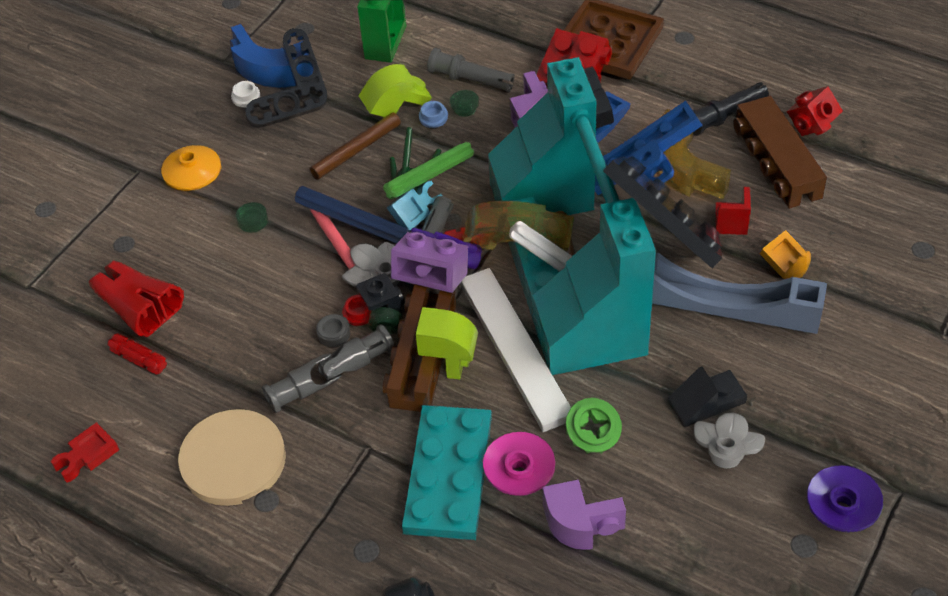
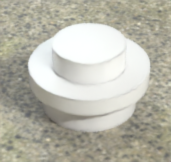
(244, 93)

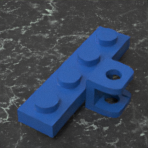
(654, 140)

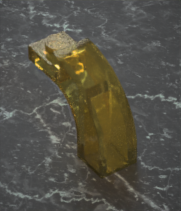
(694, 172)
(491, 222)

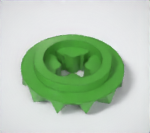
(599, 412)

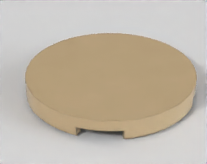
(232, 457)

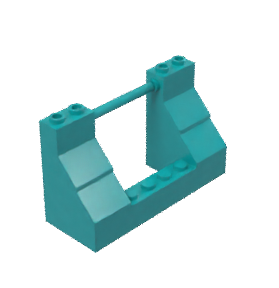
(603, 297)

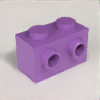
(429, 261)

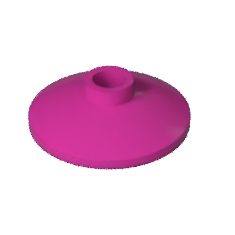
(517, 451)

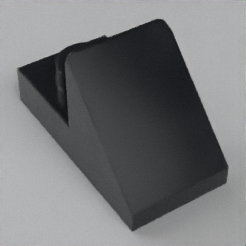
(706, 396)

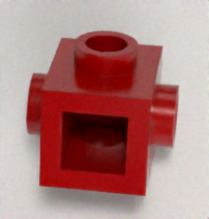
(809, 113)

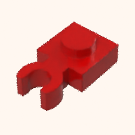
(88, 450)

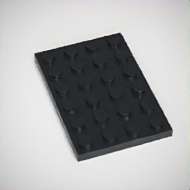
(675, 216)

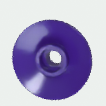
(846, 486)

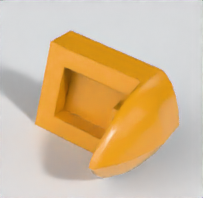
(786, 256)

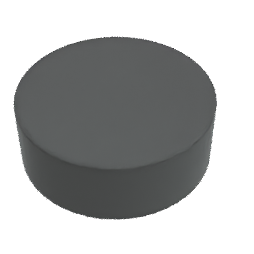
(333, 330)

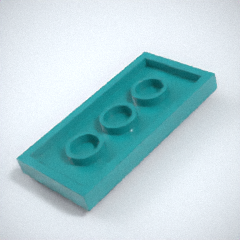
(447, 473)

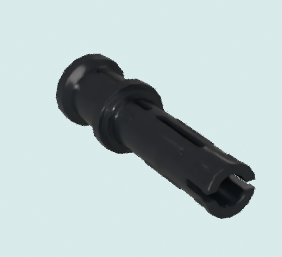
(716, 112)

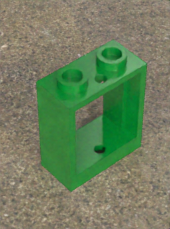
(377, 23)

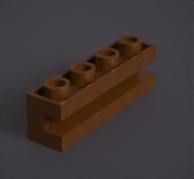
(779, 151)
(412, 375)

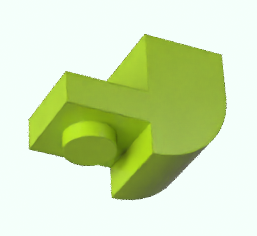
(390, 88)
(447, 336)

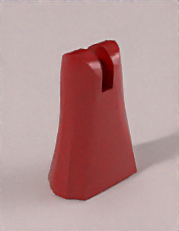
(137, 298)

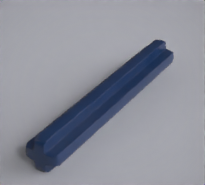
(350, 214)

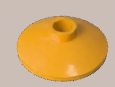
(191, 168)

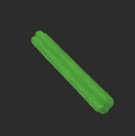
(428, 170)

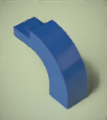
(261, 64)

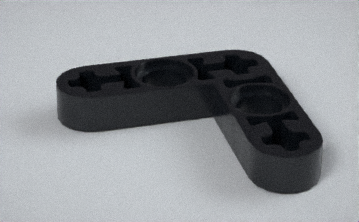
(303, 85)

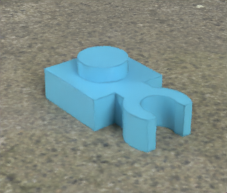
(412, 206)

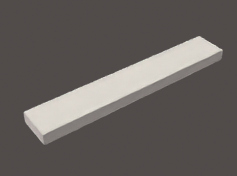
(516, 349)

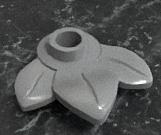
(369, 263)
(728, 439)

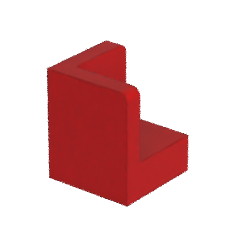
(734, 217)

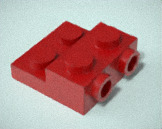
(590, 48)

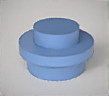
(433, 114)

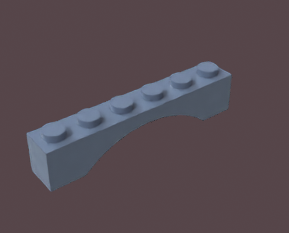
(784, 304)

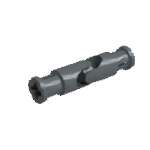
(348, 357)

